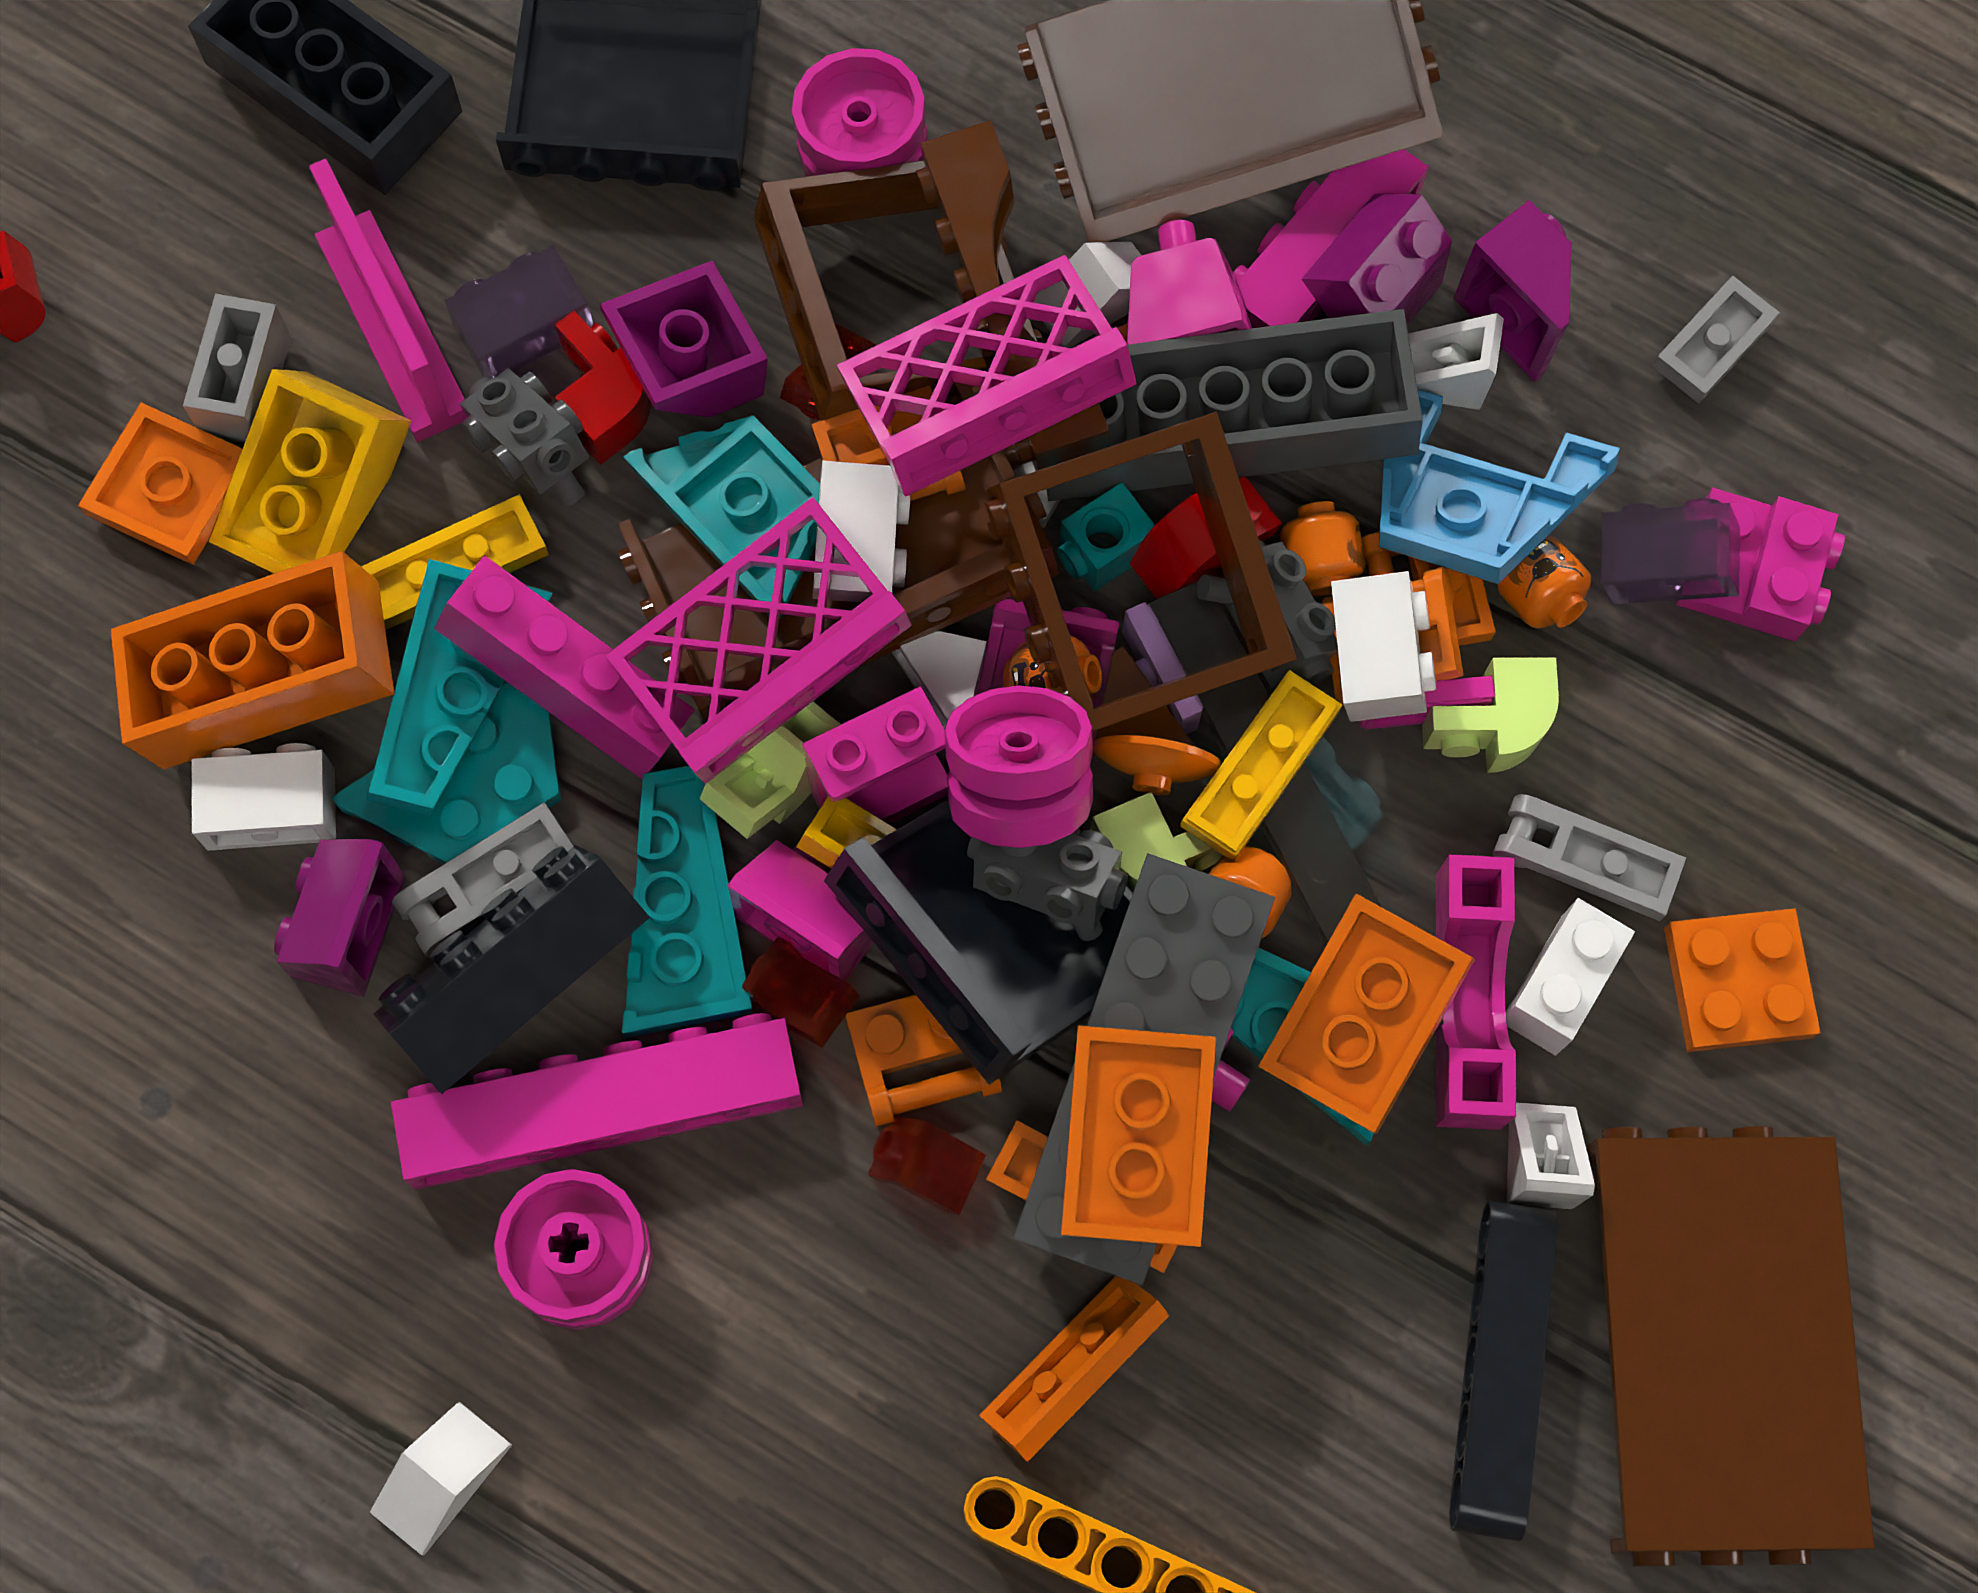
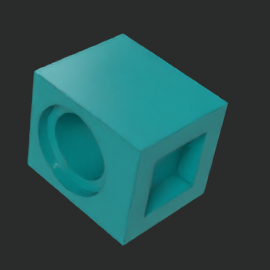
(1113, 514)

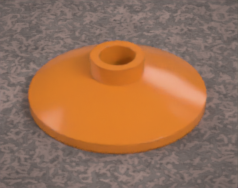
(1155, 761)

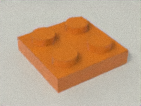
(163, 483)
(1741, 980)

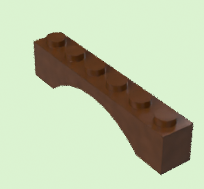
(975, 197)

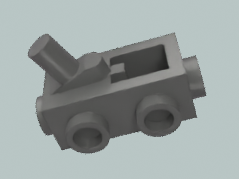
(526, 432)
(1307, 621)
(1065, 879)

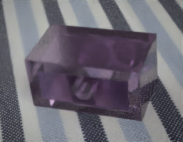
(515, 312)
(1670, 552)

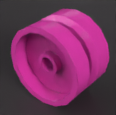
(858, 113)
(1019, 766)
(541, 1227)

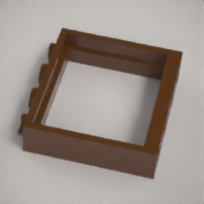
(827, 199)
(1233, 539)

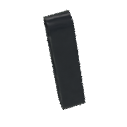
(1503, 1371)

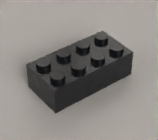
(332, 79)
(509, 964)

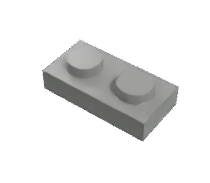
(1715, 339)

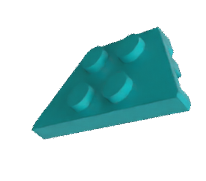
(732, 491)
(496, 782)

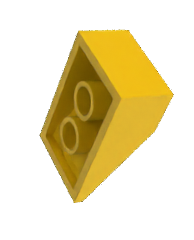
(307, 472)

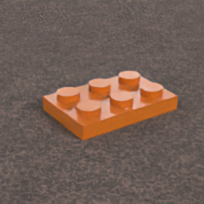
(1366, 1013)
(1139, 1136)

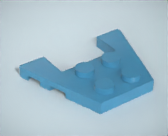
(1477, 512)

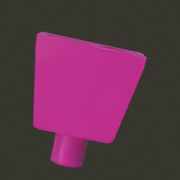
(1183, 289)

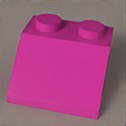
(787, 898)

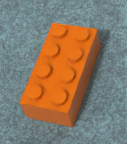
(251, 661)

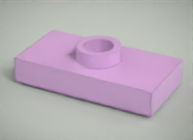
(1158, 661)

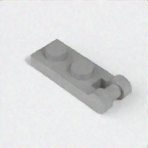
(1591, 857)
(480, 876)

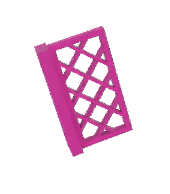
(387, 313)
(1006, 406)
(791, 685)

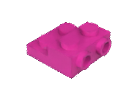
(1780, 566)

